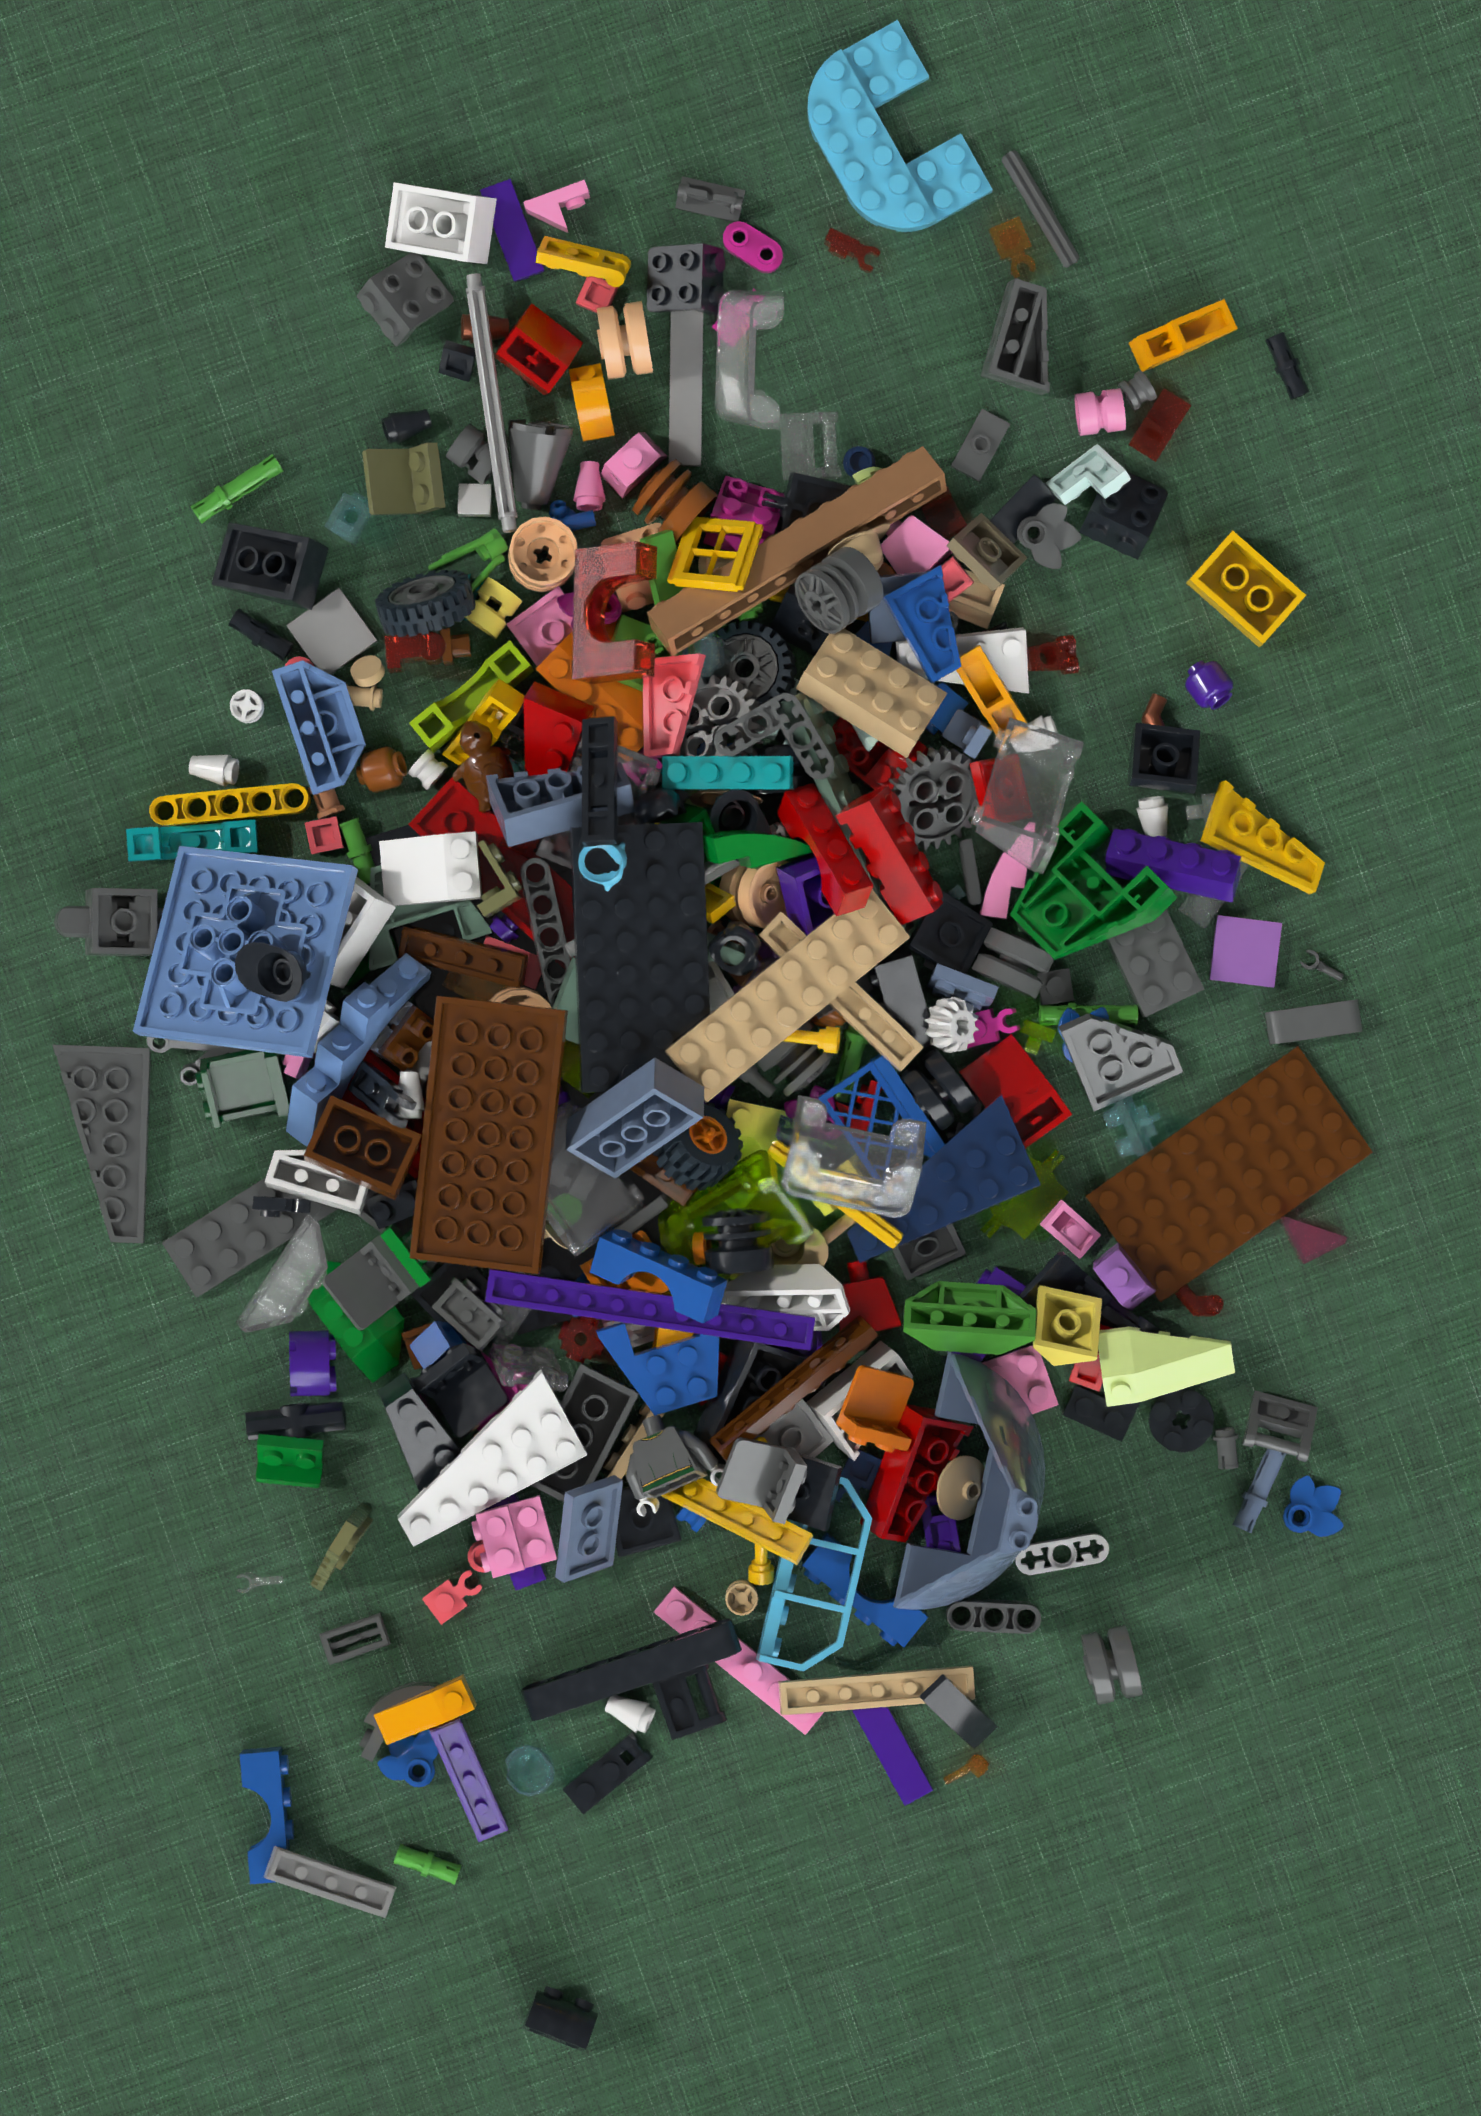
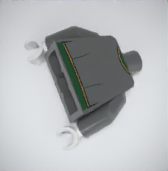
(667, 1462)

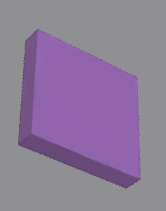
(1245, 951)

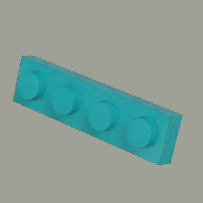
(728, 772)

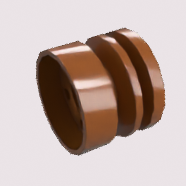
(673, 500)

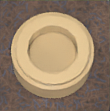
(367, 671)

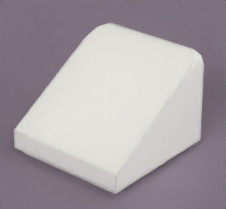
(474, 500)

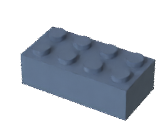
(635, 1118)

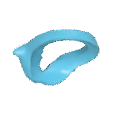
(608, 880)

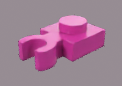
(990, 1026)

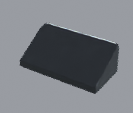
(1024, 503)

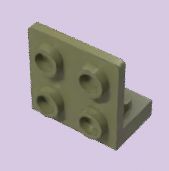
(404, 480)
(498, 899)

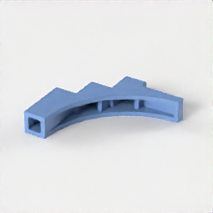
(343, 1049)

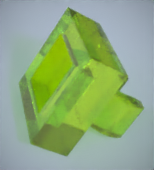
(1037, 1034)

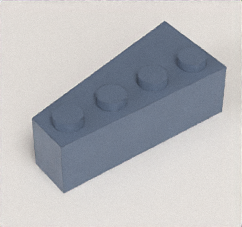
(546, 802)

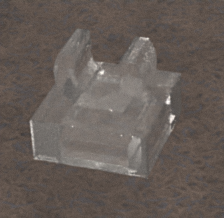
(1201, 811)

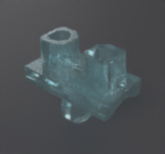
(1137, 1140)

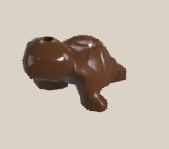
(483, 761)

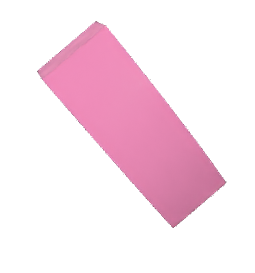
(1006, 875)

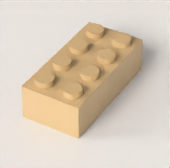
(871, 691)

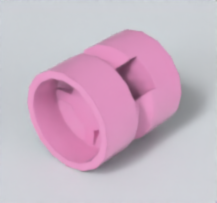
(1100, 412)

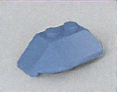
(321, 723)

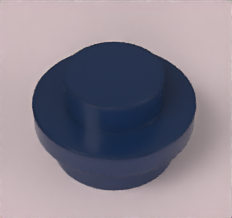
(857, 460)

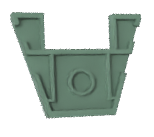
(382, 950)

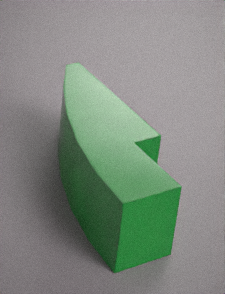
(751, 848)

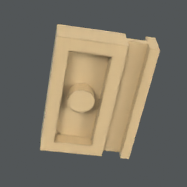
(976, 602)

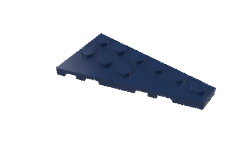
(963, 1178)

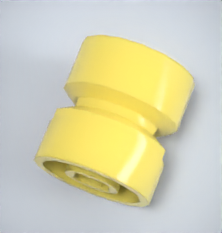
(487, 618)

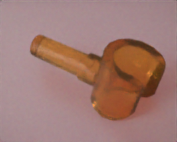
(975, 1764)

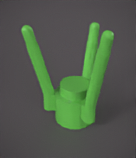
(488, 546)

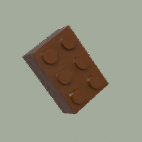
(362, 1147)

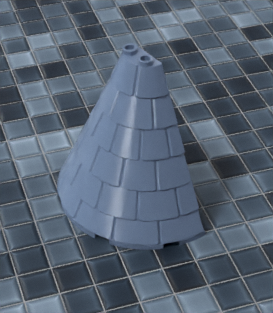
(1008, 1497)

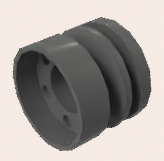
(839, 590)
(796, 1061)

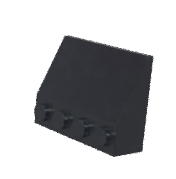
(745, 1377)

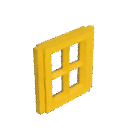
(742, 558)

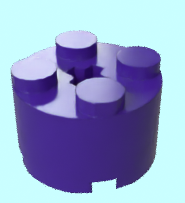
(310, 1363)

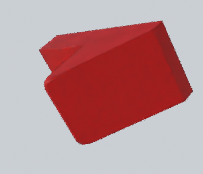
(865, 1108)

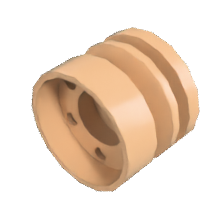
(532, 538)

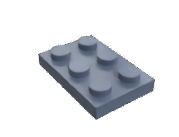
(589, 1528)

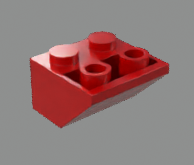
(538, 349)

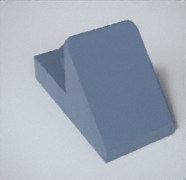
(967, 732)

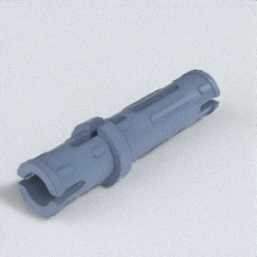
(1259, 1489)

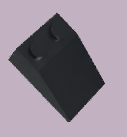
(270, 565)

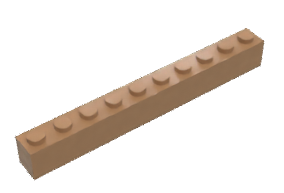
(806, 542)

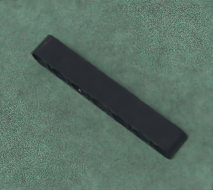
(631, 1669)

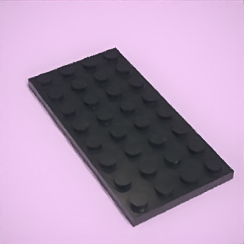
(639, 950)

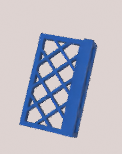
(896, 1094)

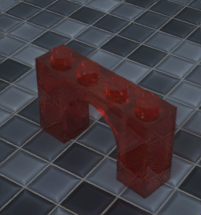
(597, 576)

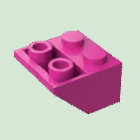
(743, 502)

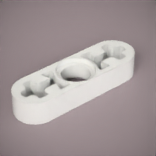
(1087, 1559)

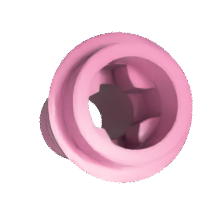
(589, 488)

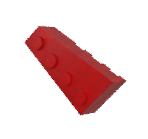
(892, 854)
(911, 1475)

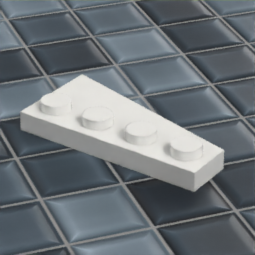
(1003, 647)

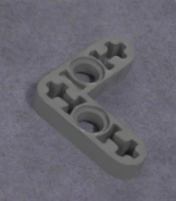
(776, 722)

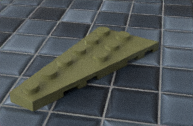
(343, 1545)

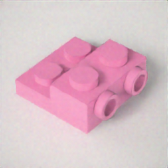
(514, 1537)

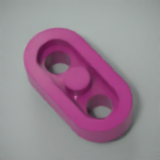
(752, 246)

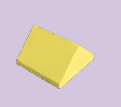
(1067, 1326)

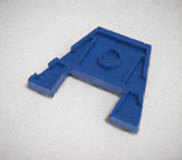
(667, 1374)

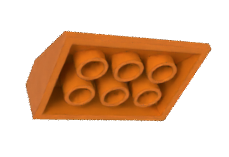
(607, 698)

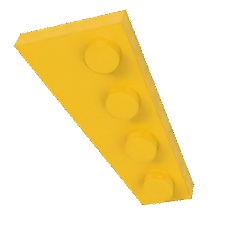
(1259, 841)

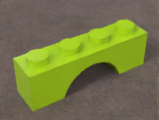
(447, 716)

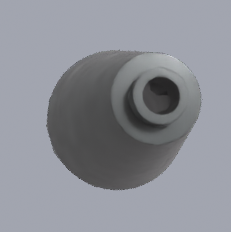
(536, 459)

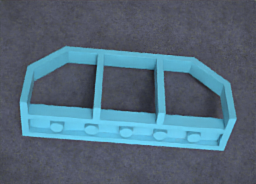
(784, 1585)

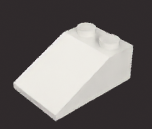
(440, 223)
(431, 869)

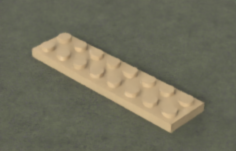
(786, 995)

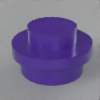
(504, 928)

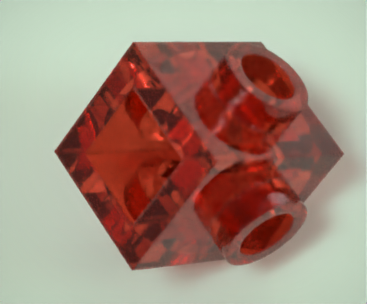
(590, 1348)

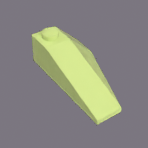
(1152, 1364)

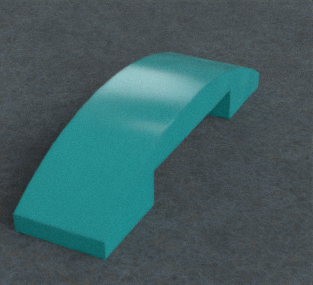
(164, 842)

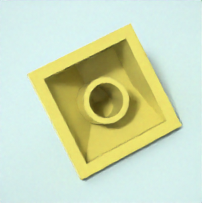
(756, 1125)

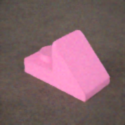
(548, 205)
(1070, 1229)

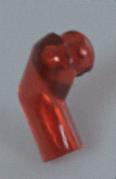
(1200, 1305)

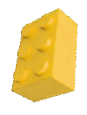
(1246, 589)

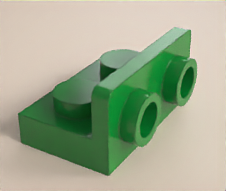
(289, 1461)

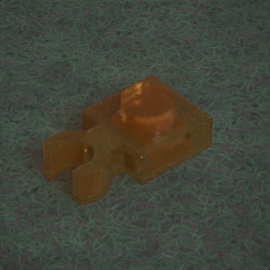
(1012, 241)

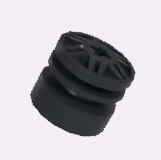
(738, 1241)

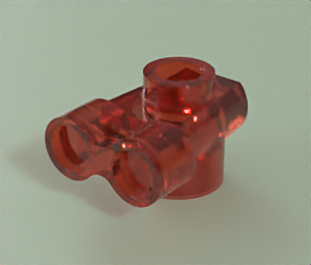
(1059, 656)

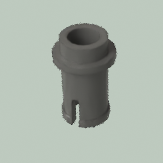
(1226, 1447)

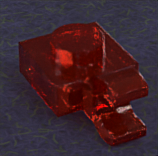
(844, 245)

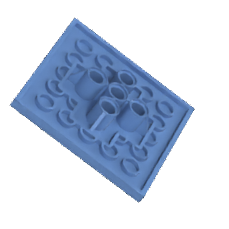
(209, 914)

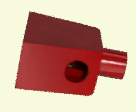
(869, 1299)

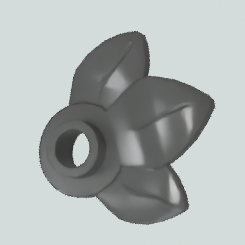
(1052, 535)

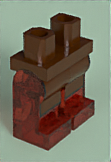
(426, 648)

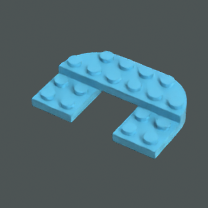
(862, 151)

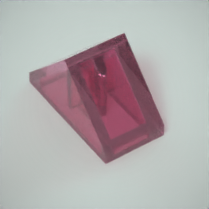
(1309, 1240)

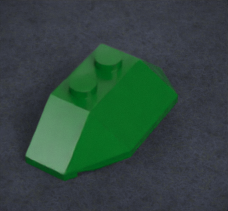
(371, 1349)

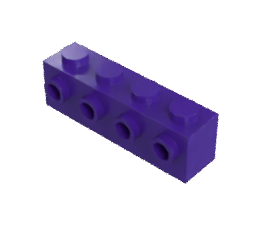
(1177, 864)

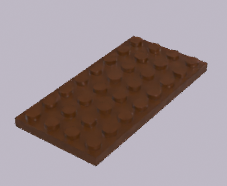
(488, 1134)
(1229, 1173)

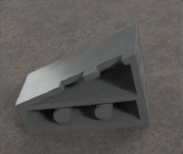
(1019, 339)

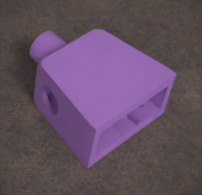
(1123, 1277)

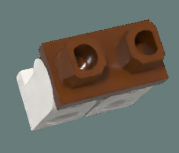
(405, 1037)

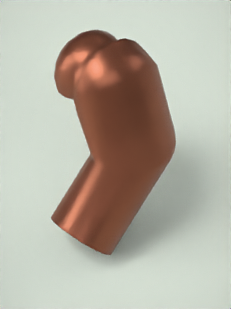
(1153, 710)

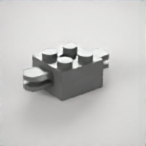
(113, 921)

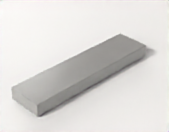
(329, 1881)

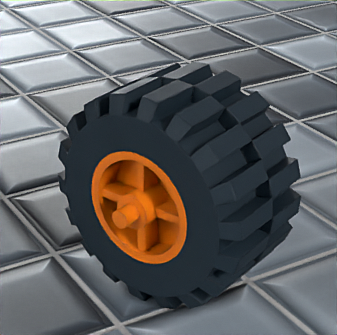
(702, 1151)

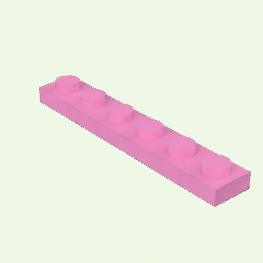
(757, 1676)

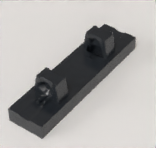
(599, 781)

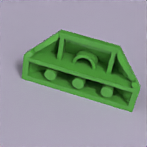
(969, 1318)

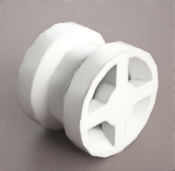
(241, 704)
(428, 769)

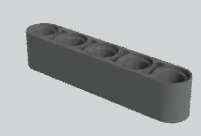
(540, 922)

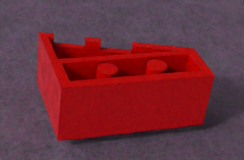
(552, 729)

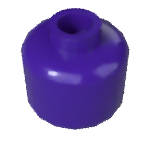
(1209, 684)

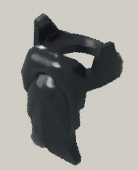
(741, 933)

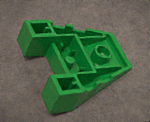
(1078, 900)

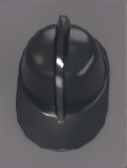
(737, 811)
(271, 971)

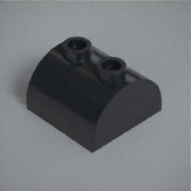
(1164, 758)
(560, 2019)

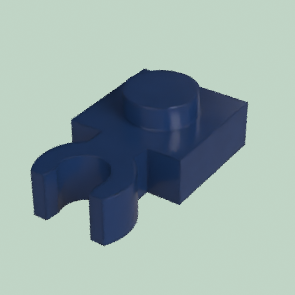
(859, 1473)

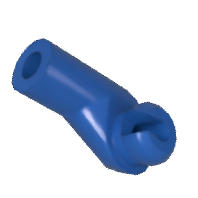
(567, 516)

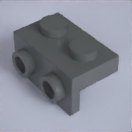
(469, 1313)

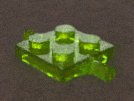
(1030, 1208)

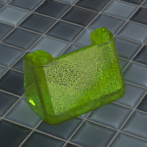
(750, 1184)

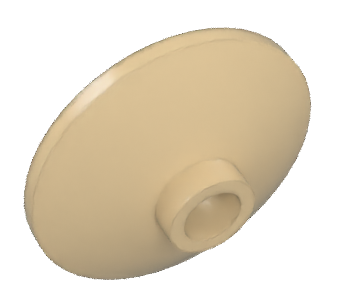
(960, 1487)

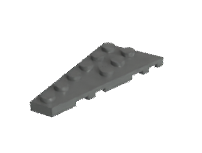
(111, 1114)

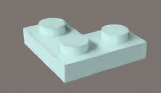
(1092, 469)

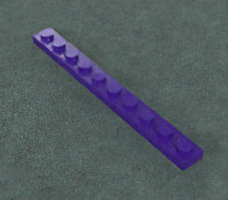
(646, 1309)

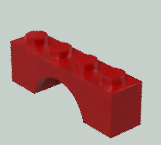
(842, 875)

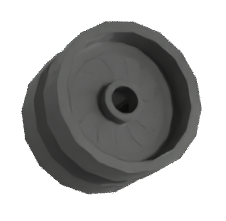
(1014, 960)
(1116, 1663)

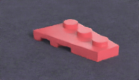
(668, 703)

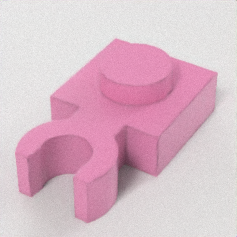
(296, 1065)

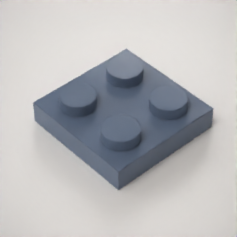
(952, 983)

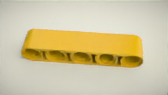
(214, 800)

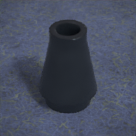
(403, 425)

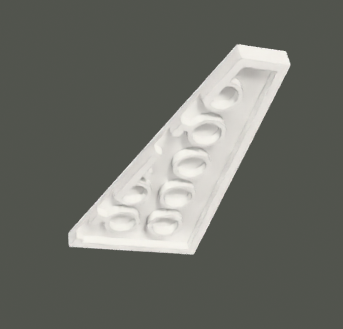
(506, 1456)

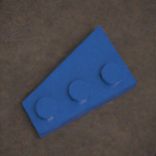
(926, 623)

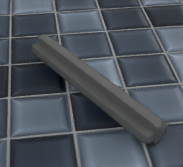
(1040, 208)

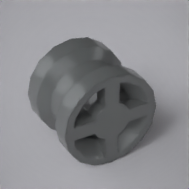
(1137, 390)

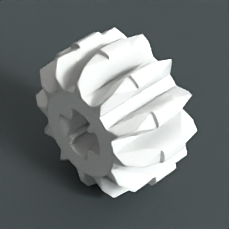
(951, 1024)

